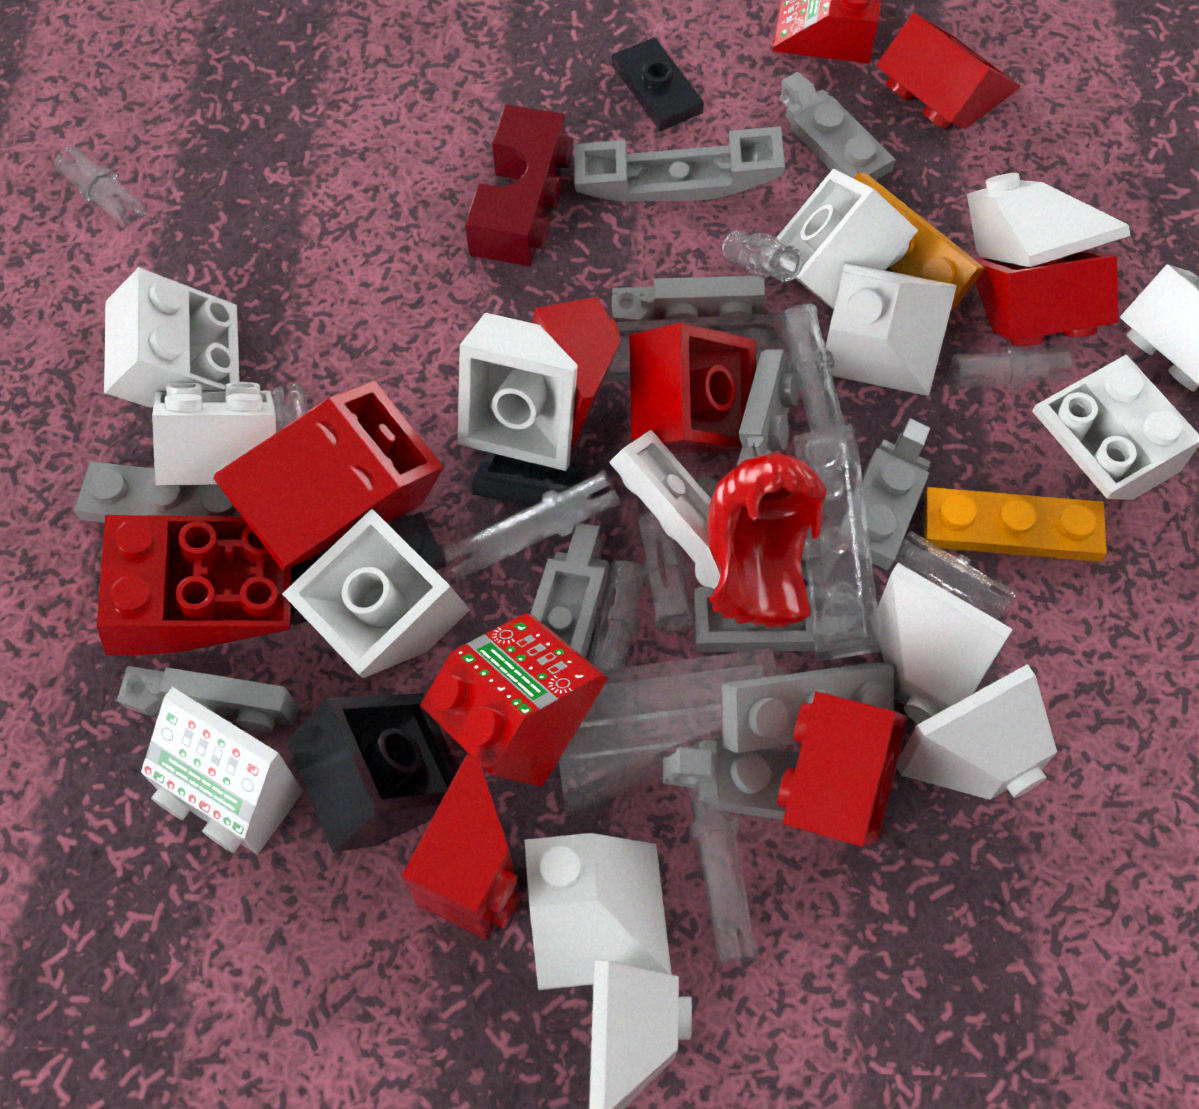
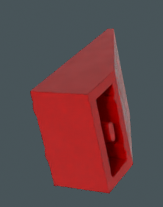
(328, 472)
(186, 584)

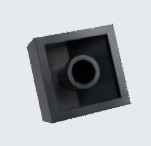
(372, 767)

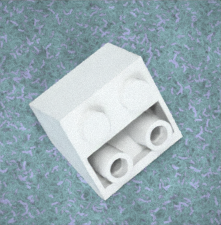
(167, 335)
(207, 429)
(1120, 430)

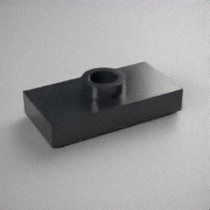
(657, 84)
(525, 481)

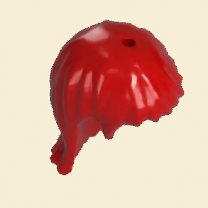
(759, 536)

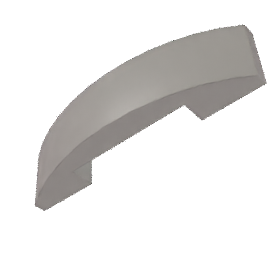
(681, 174)

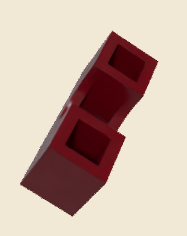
(511, 219)

